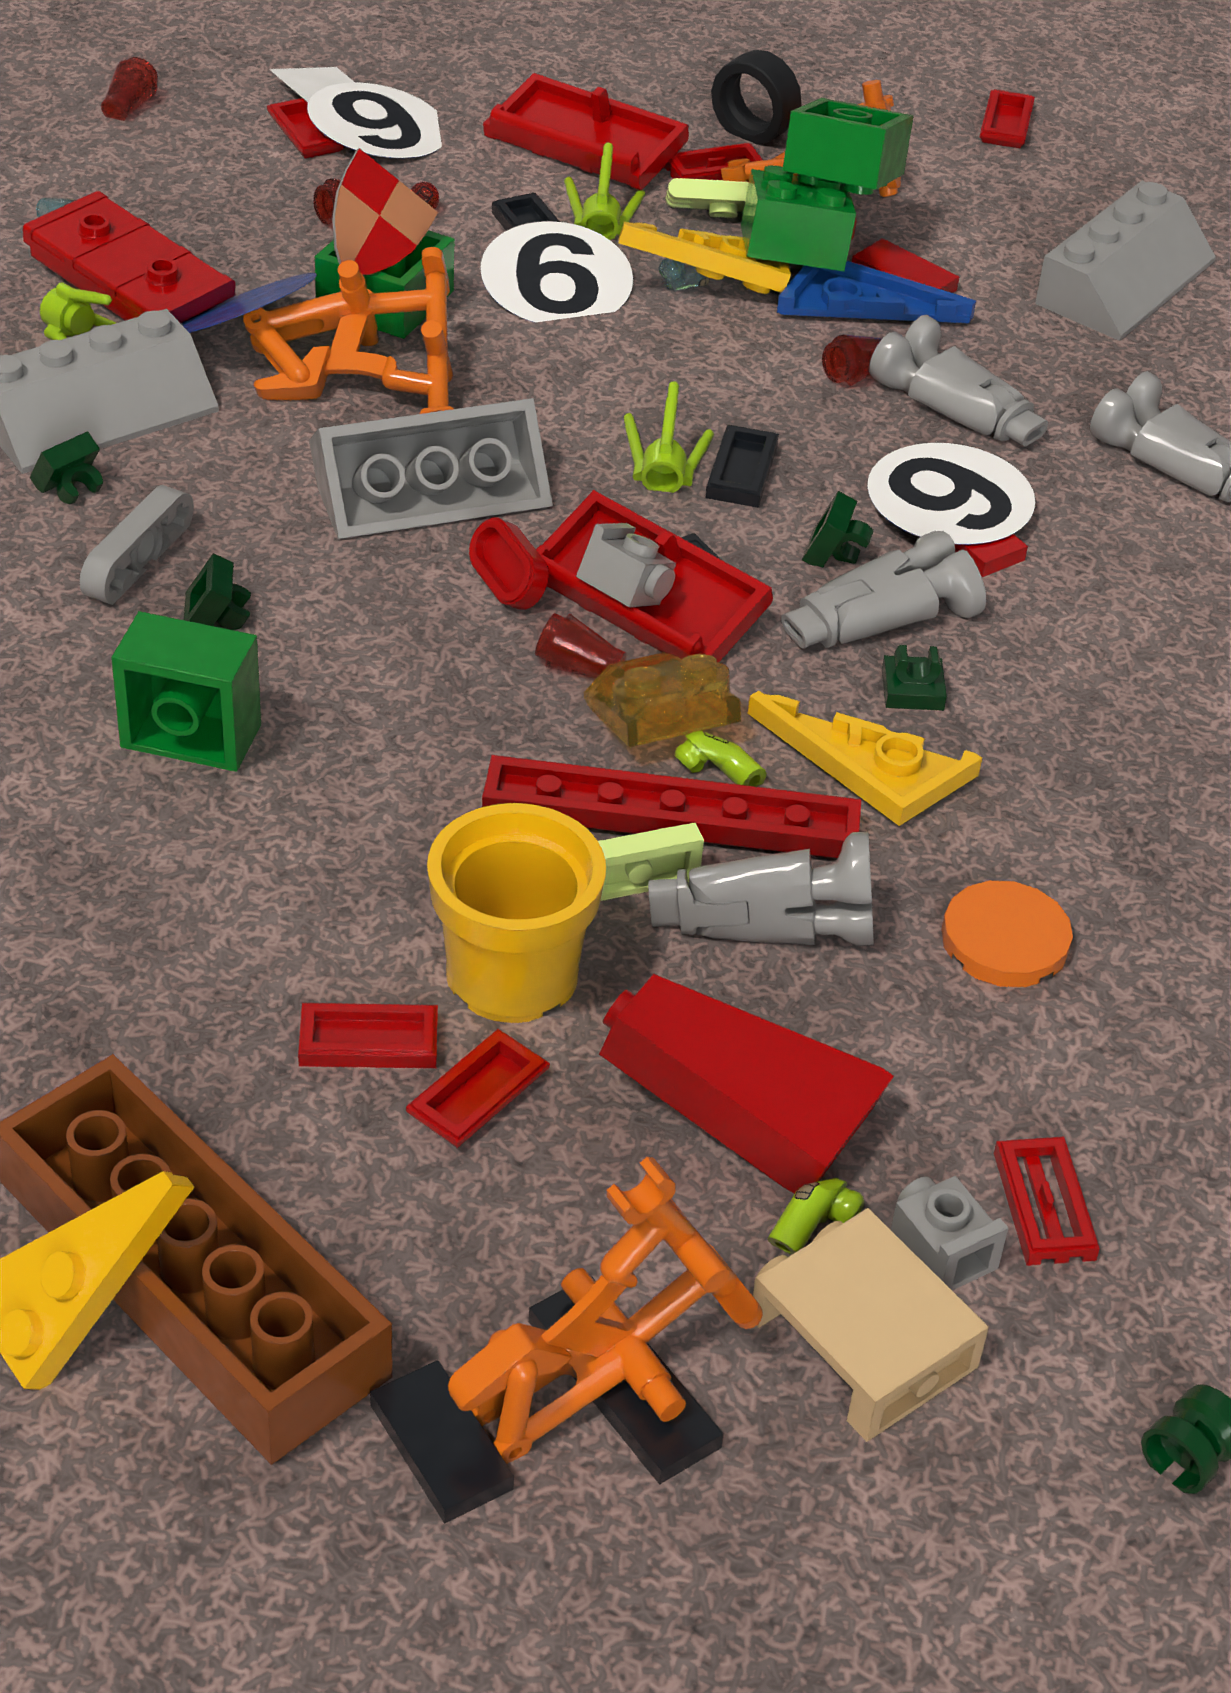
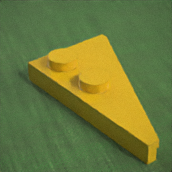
(710, 254)
(867, 758)
(69, 1276)

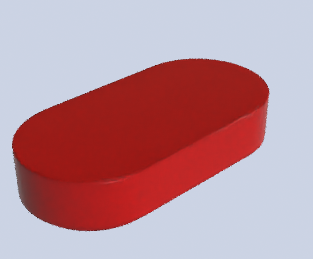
(508, 563)

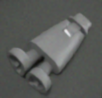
(954, 384)
(1165, 440)
(889, 594)
(772, 898)

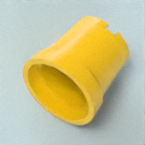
(515, 906)

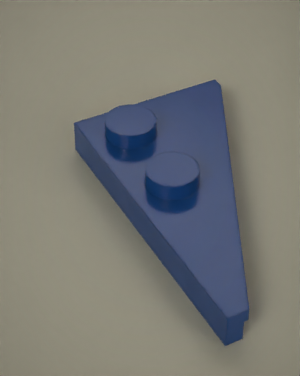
(869, 295)

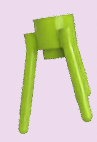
(602, 210)
(70, 313)
(664, 461)

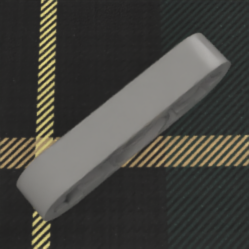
(135, 541)

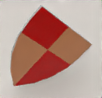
(376, 216)

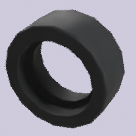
(730, 105)

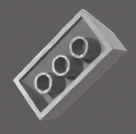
(1125, 261)
(104, 382)
(431, 468)

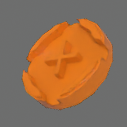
(1007, 933)

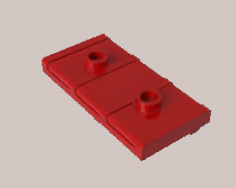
(577, 123)
(122, 256)
(701, 613)

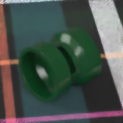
(1192, 1437)

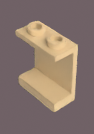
(874, 1318)

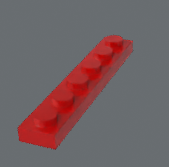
(651, 802)

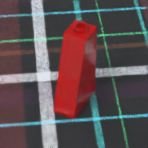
(744, 1079)

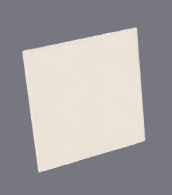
(310, 80)

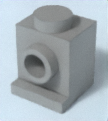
(626, 566)
(948, 1230)

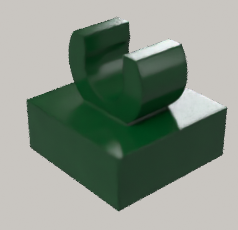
(68, 463)
(834, 531)
(216, 597)
(914, 680)

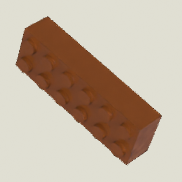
(228, 1279)

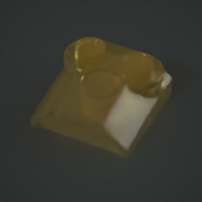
(663, 697)

